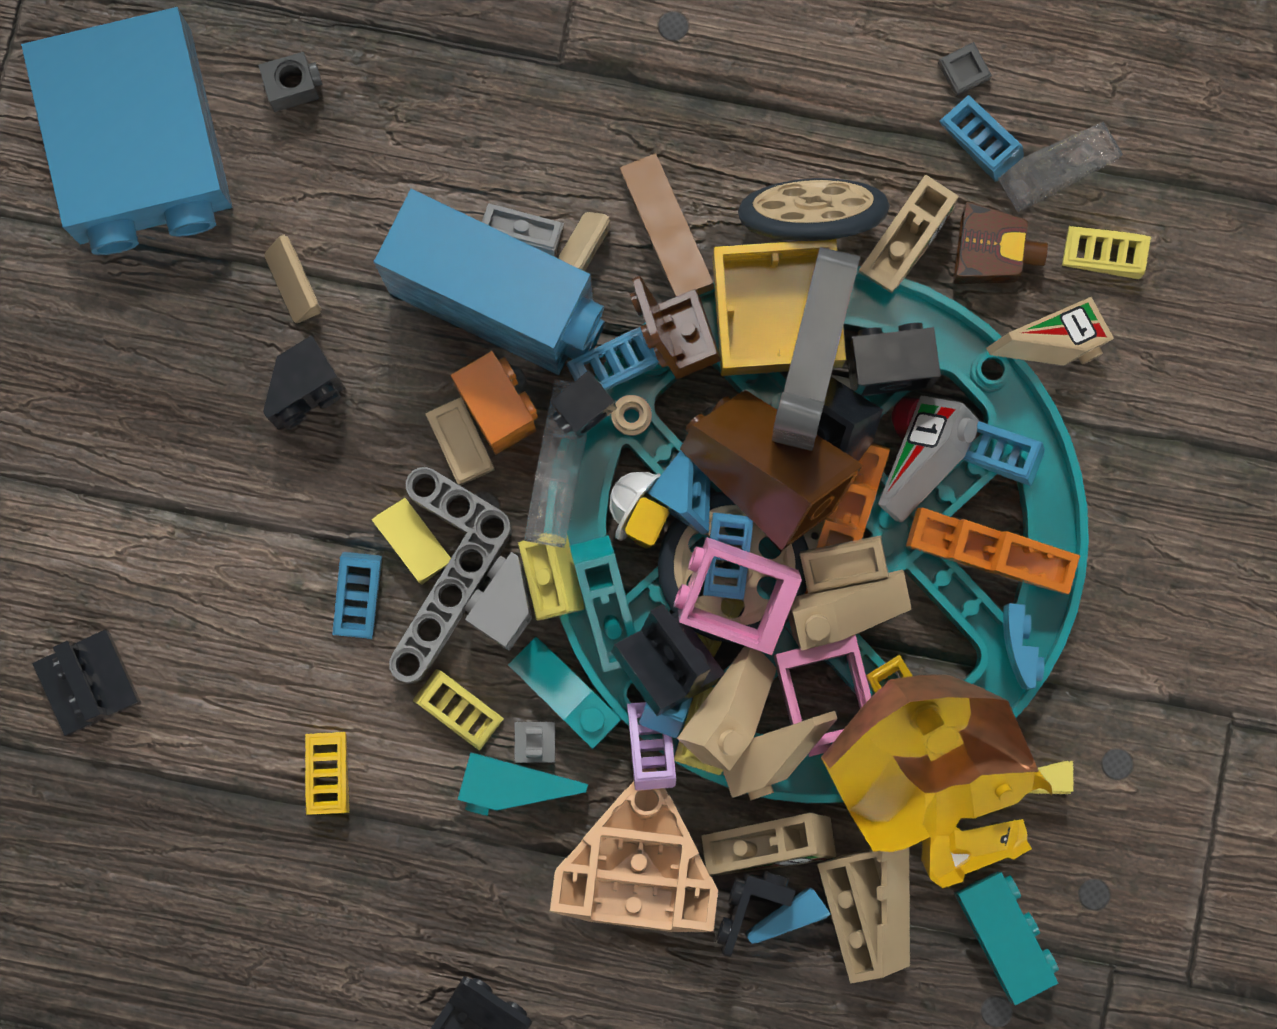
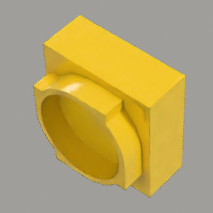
(762, 303)

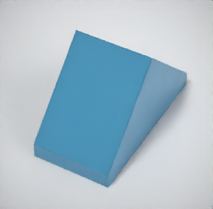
(684, 492)

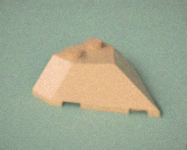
(637, 869)

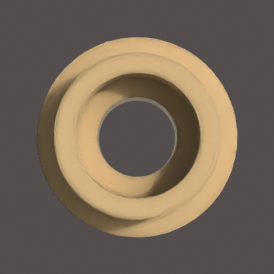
(638, 404)

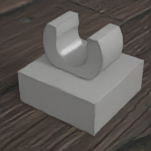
(534, 742)

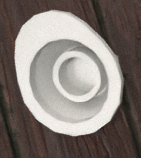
(626, 496)

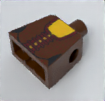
(993, 247)

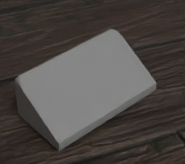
(528, 228)

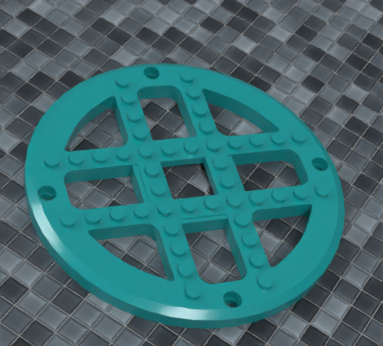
(1051, 509)

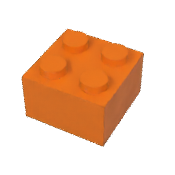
(493, 401)

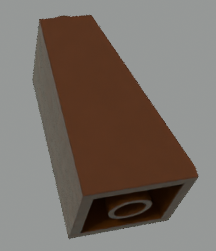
(771, 482)

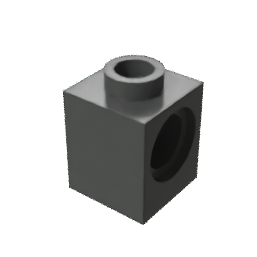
(276, 71)

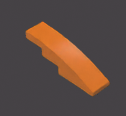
(853, 511)
(993, 550)

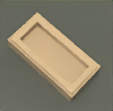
(460, 441)
(844, 564)

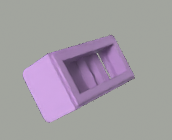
(655, 779)

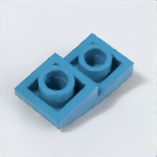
(1023, 659)

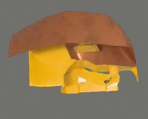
(926, 759)

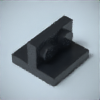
(667, 661)
(86, 682)

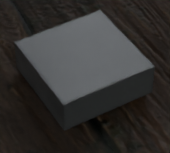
(964, 69)

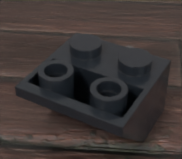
(301, 383)

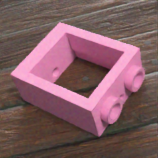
(776, 611)
(797, 658)

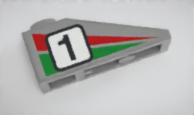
(929, 452)

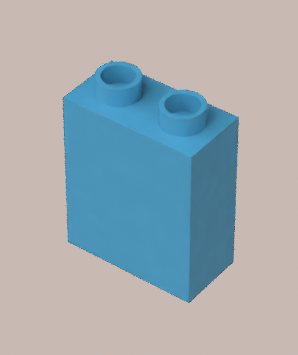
(127, 130)
(489, 283)

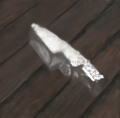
(555, 481)

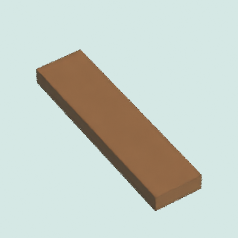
(666, 226)

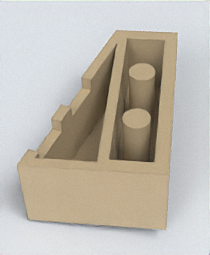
(870, 910)

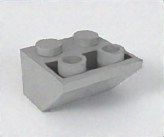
(504, 606)

